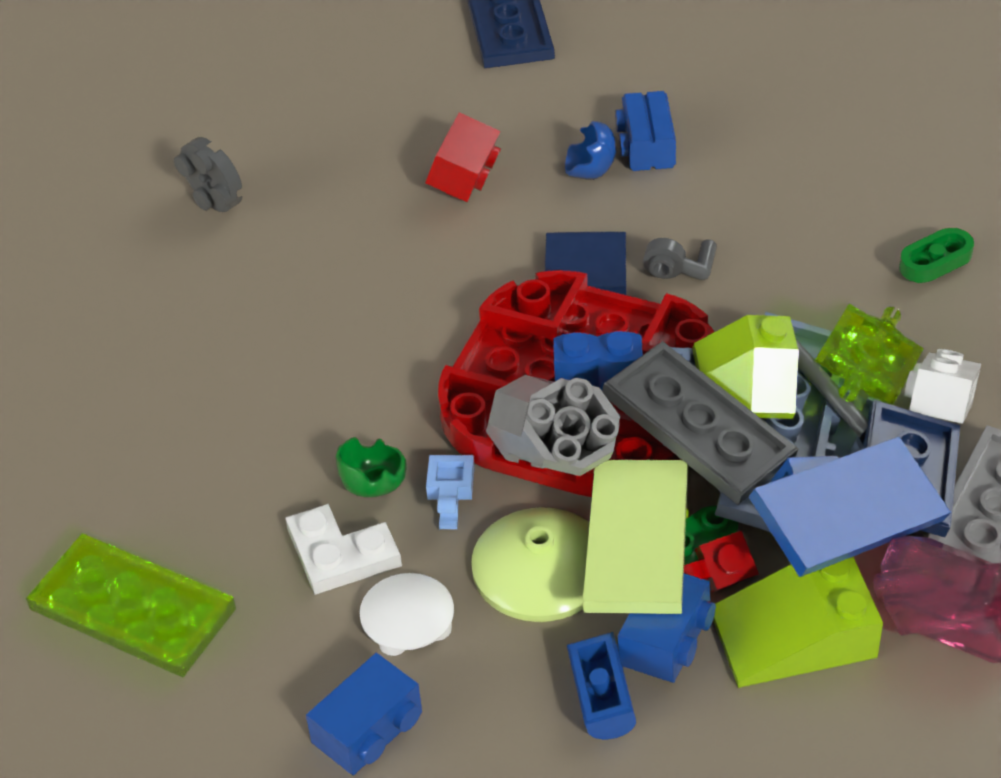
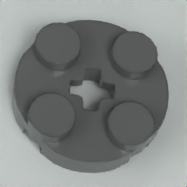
(209, 175)

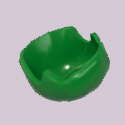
(370, 469)

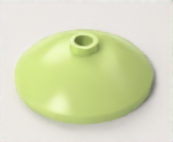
(533, 564)

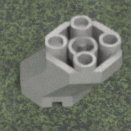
(554, 424)

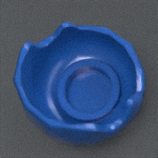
(594, 154)

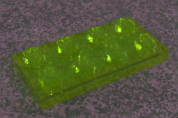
(132, 604)

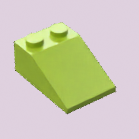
(798, 623)

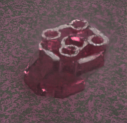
(942, 595)

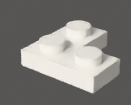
(338, 559)

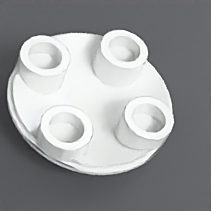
(407, 612)

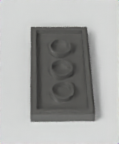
(699, 422)

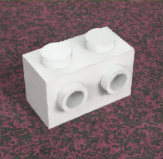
(943, 385)

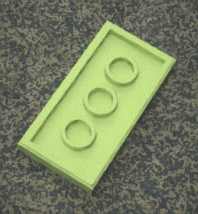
(636, 537)

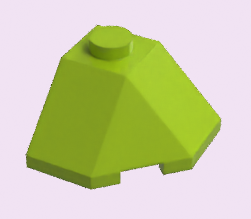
(754, 363)

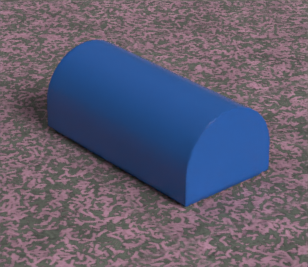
(602, 687)

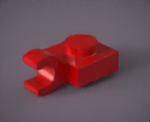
(723, 562)

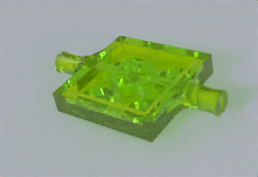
(869, 354)

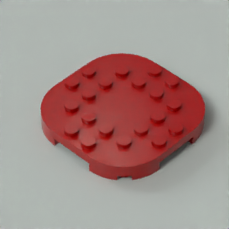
(518, 340)

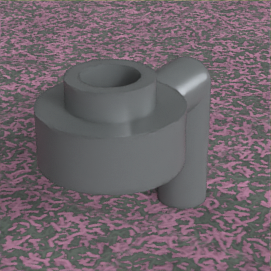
(668, 259)

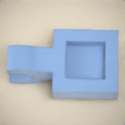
(448, 481)

